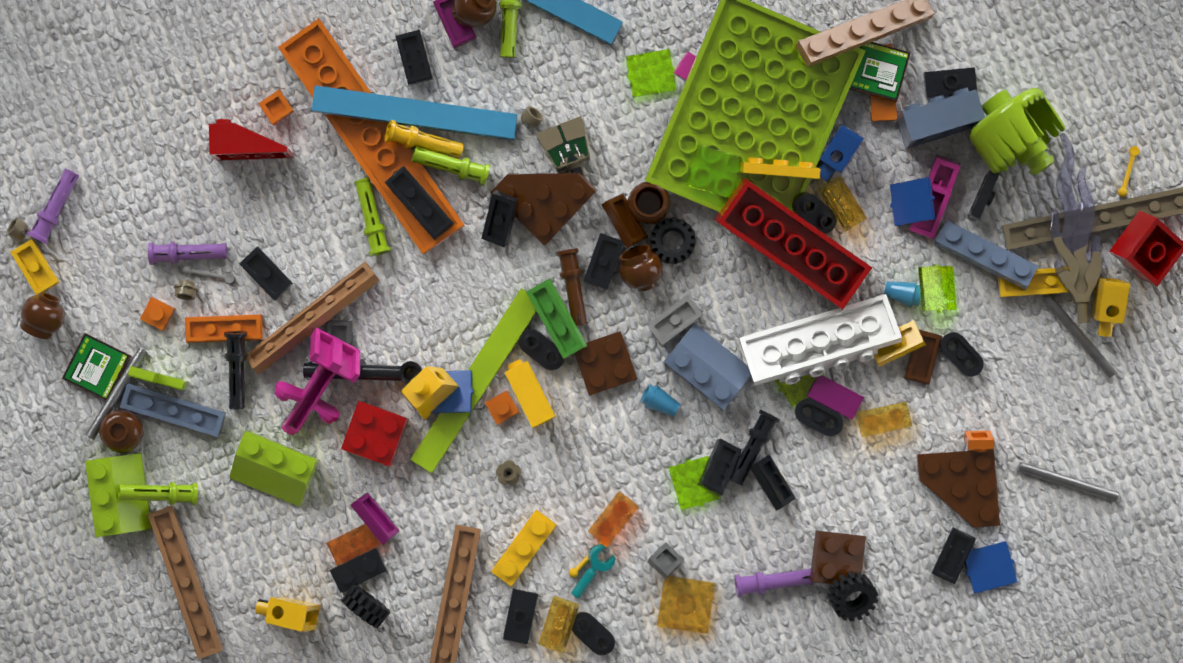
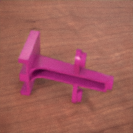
(332, 358)

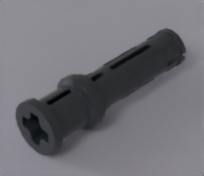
(236, 356)
(758, 436)

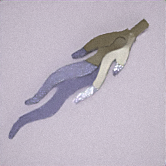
(1072, 243)

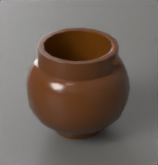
(473, 12)
(648, 203)
(640, 268)
(42, 315)
(121, 431)

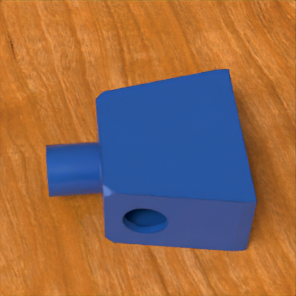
(843, 141)

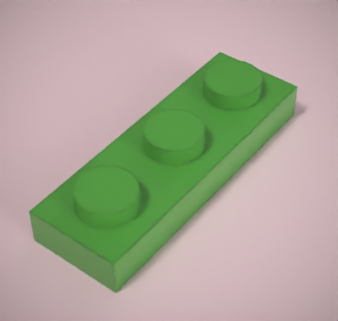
(556, 318)

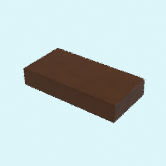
(627, 227)
(923, 359)

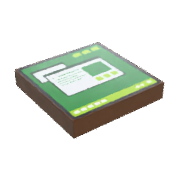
(881, 71)
(96, 366)

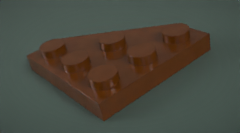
(546, 200)
(964, 483)

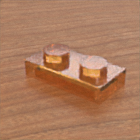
(613, 518)
(352, 544)

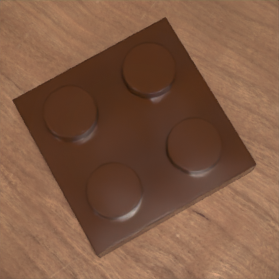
(605, 363)
(836, 555)

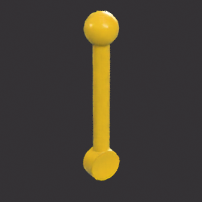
(1133, 151)
(573, 572)

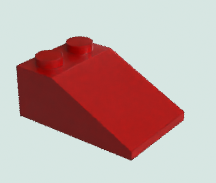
(235, 142)

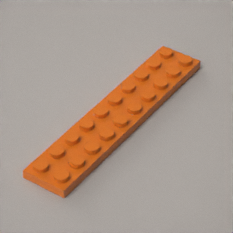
(322, 63)

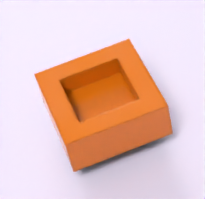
(276, 107)
(157, 313)
(502, 407)
(979, 440)

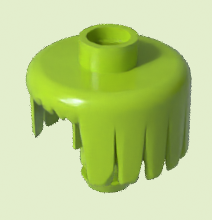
(1016, 130)

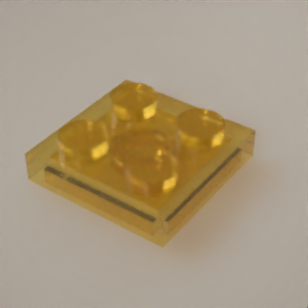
(686, 604)

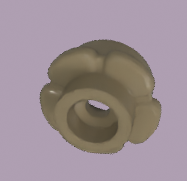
(185, 290)
(508, 466)

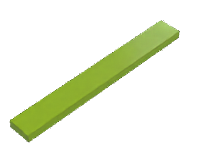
(483, 371)

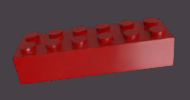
(793, 243)

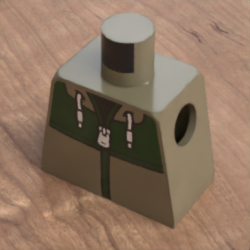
(566, 145)

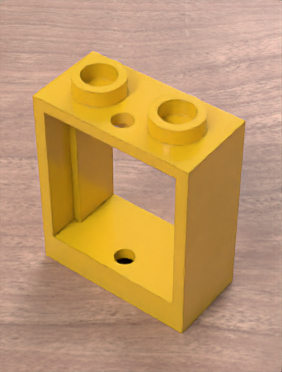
(529, 393)

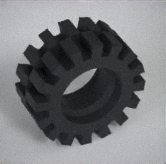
(683, 229)
(847, 586)
(365, 606)

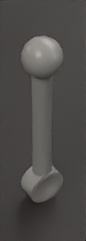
(229, 278)

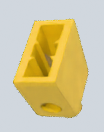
(1109, 293)
(428, 390)
(289, 613)

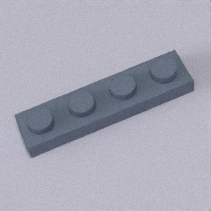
(986, 255)
(173, 410)

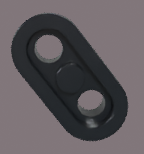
(816, 213)
(541, 349)
(961, 354)
(818, 417)
(593, 633)

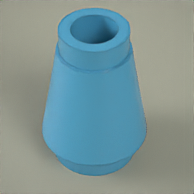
(903, 292)
(659, 400)

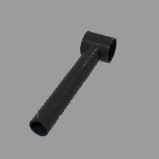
(372, 372)

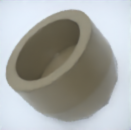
(531, 117)
(16, 229)

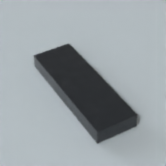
(419, 202)

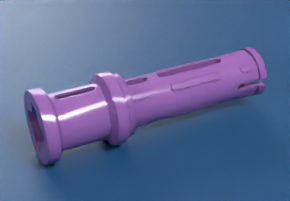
(48, 217)
(173, 256)
(760, 583)

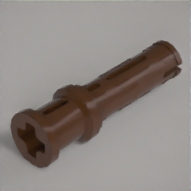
(571, 275)

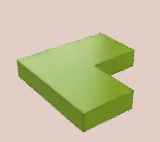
(157, 378)

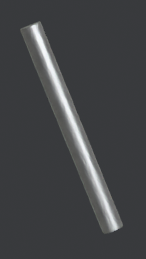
(1081, 338)
(115, 394)
(1068, 481)

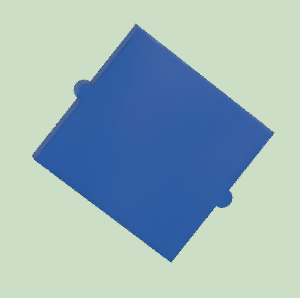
(912, 201)
(461, 399)
(990, 567)

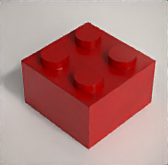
(1148, 248)
(374, 433)

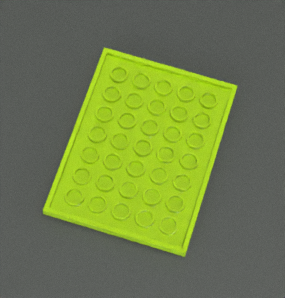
(753, 100)

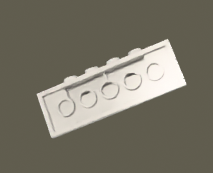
(821, 342)

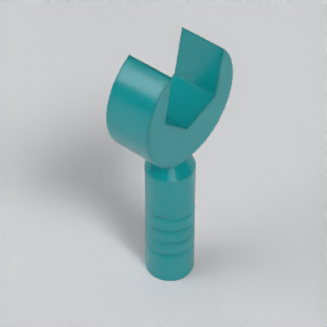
(591, 572)

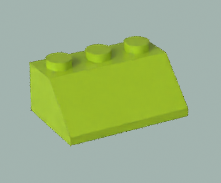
(273, 468)
(109, 513)

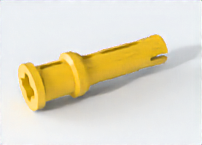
(412, 137)

